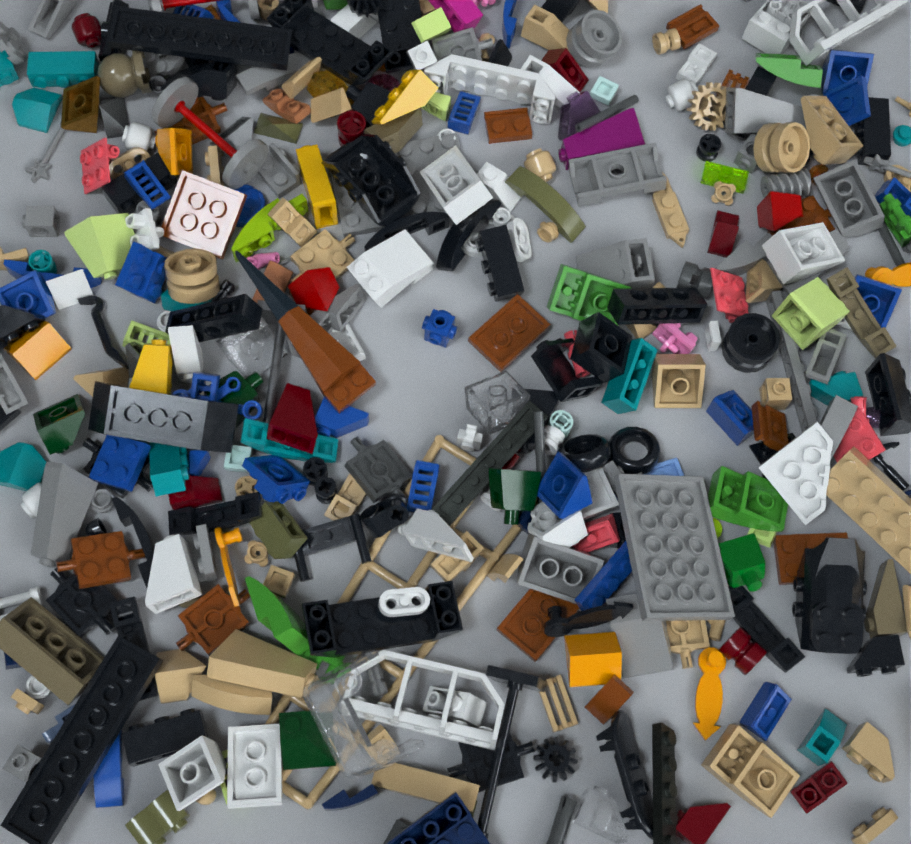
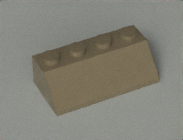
(48, 650)

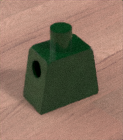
(246, 392)
(513, 491)

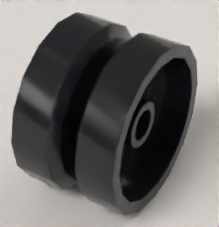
(750, 342)

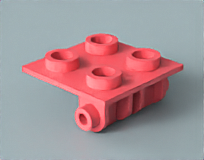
(96, 164)
(729, 294)
(861, 436)

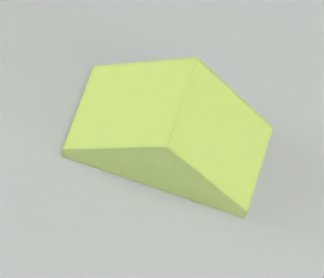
(431, 25)

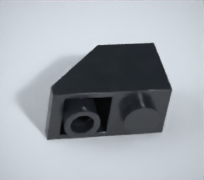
(17, 321)
(878, 654)

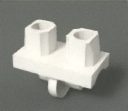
(145, 229)

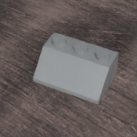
(850, 200)
(556, 568)

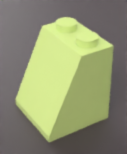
(102, 243)
(810, 312)

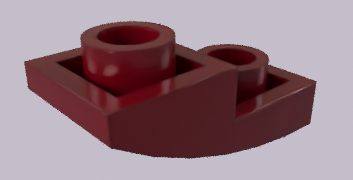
(818, 787)

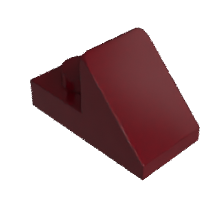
(723, 234)

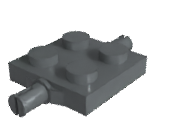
(377, 470)

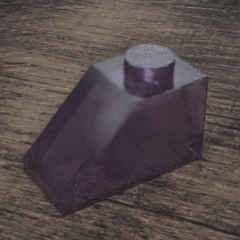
(578, 108)

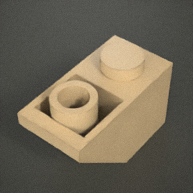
(872, 751)

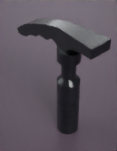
(889, 470)

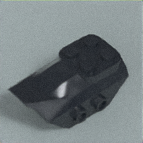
(374, 178)
(830, 597)

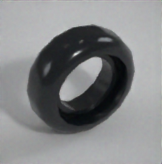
(638, 435)
(587, 451)

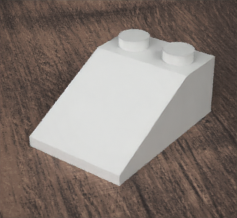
(456, 185)
(802, 252)
(390, 267)

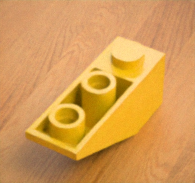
(410, 95)

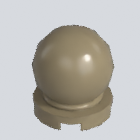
(124, 74)

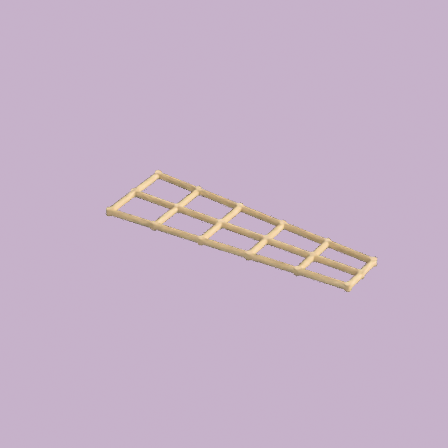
(492, 558)

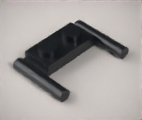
(330, 536)

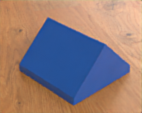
(844, 66)
(879, 297)
(732, 416)
(564, 487)

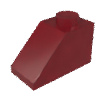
(566, 66)
(198, 493)
(699, 822)

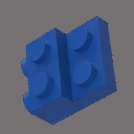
(143, 273)
(276, 478)

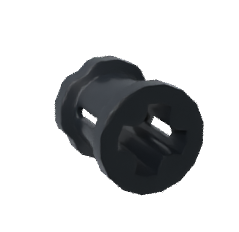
(330, 484)

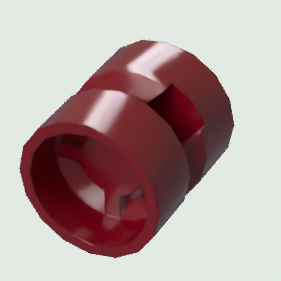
(350, 126)
(742, 651)

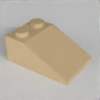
(828, 132)

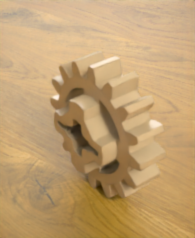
(702, 102)

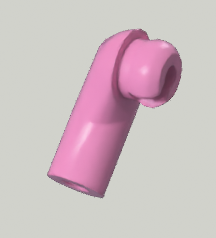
(262, 259)

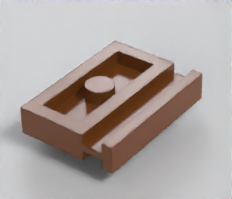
(693, 26)
(508, 125)
(769, 426)

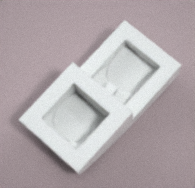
(697, 64)

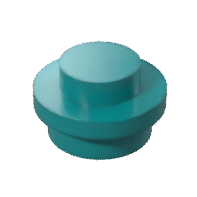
(902, 135)

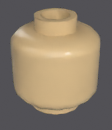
(540, 164)

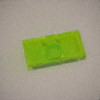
(716, 172)

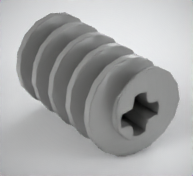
(796, 183)

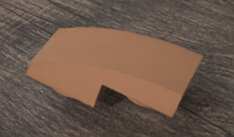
(285, 107)

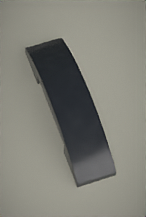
(431, 221)
(450, 251)
(224, 515)
(129, 517)
(755, 623)
(130, 627)

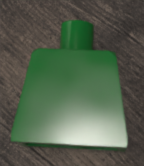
(743, 562)

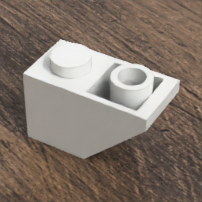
(463, 706)

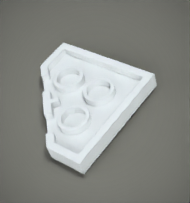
(802, 472)

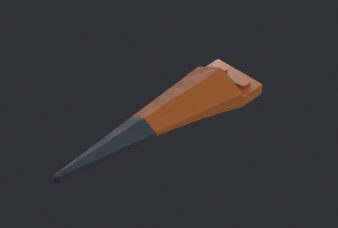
(329, 363)

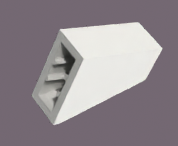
(171, 575)

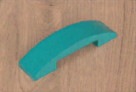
(255, 434)

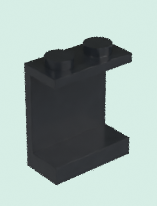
(559, 372)

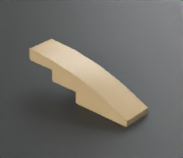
(424, 784)

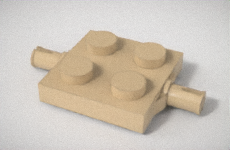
(324, 252)
(687, 637)

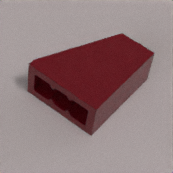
(294, 420)

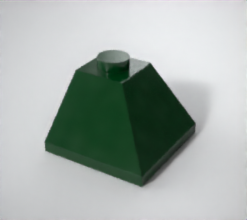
(60, 424)
(302, 742)

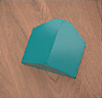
(36, 108)
(21, 466)

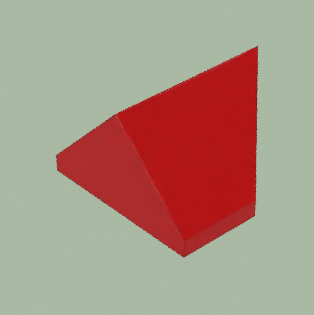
(778, 210)
(315, 289)

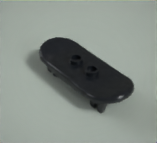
(630, 772)

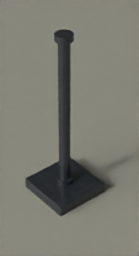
(515, 682)

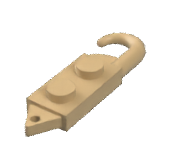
(670, 214)

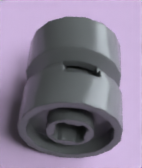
(703, 282)

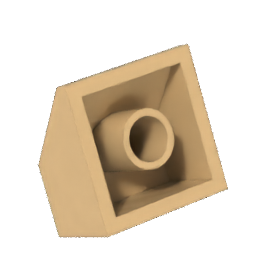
(678, 380)

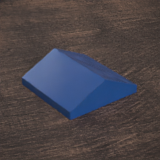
(29, 294)

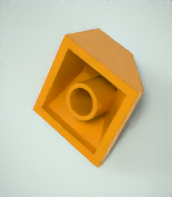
(175, 149)

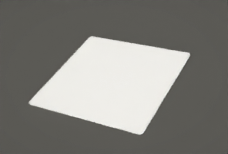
(69, 288)

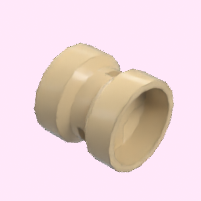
(666, 41)

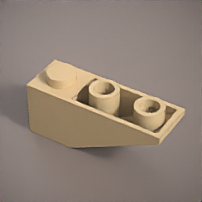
(544, 29)

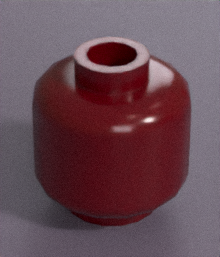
(87, 30)

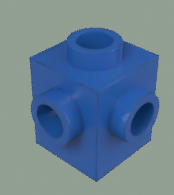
(439, 327)

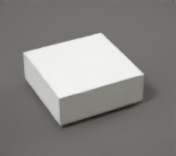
(712, 336)

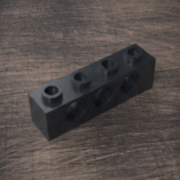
(656, 305)
(219, 317)

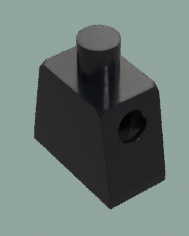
(367, 100)

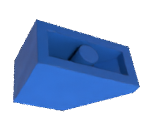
(333, 424)

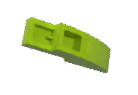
(260, 228)

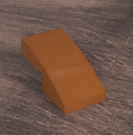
(609, 699)

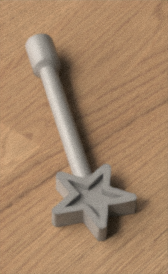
(882, 165)
(40, 168)

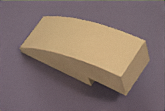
(231, 696)

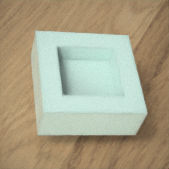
(604, 90)
(234, 460)

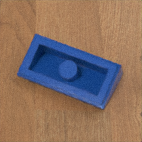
(765, 710)

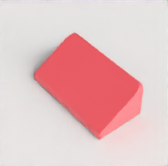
(600, 534)

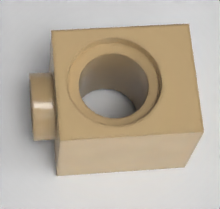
(776, 393)

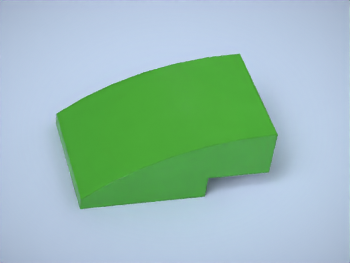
(790, 68)
(581, 293)
(746, 500)
(278, 617)

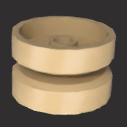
(781, 147)
(192, 276)

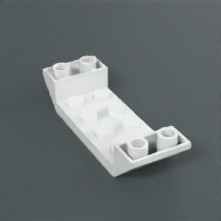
(494, 81)

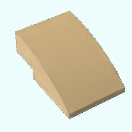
(750, 770)

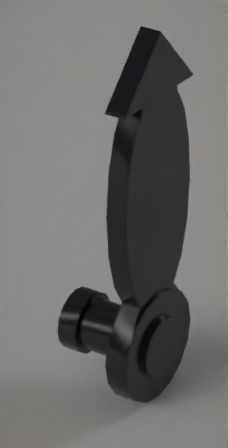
(588, 618)

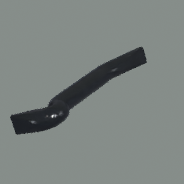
(101, 328)

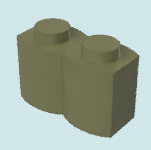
(157, 821)

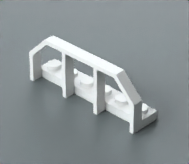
(835, 37)
(430, 724)

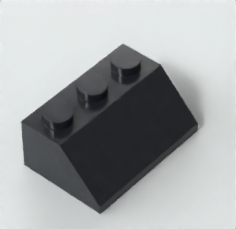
(890, 395)

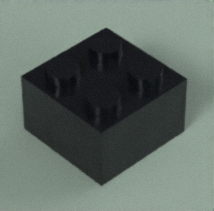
(601, 347)

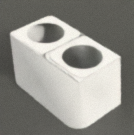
(352, 23)

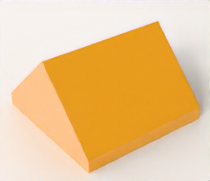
(38, 349)
(592, 658)

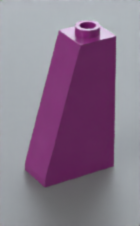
(609, 135)

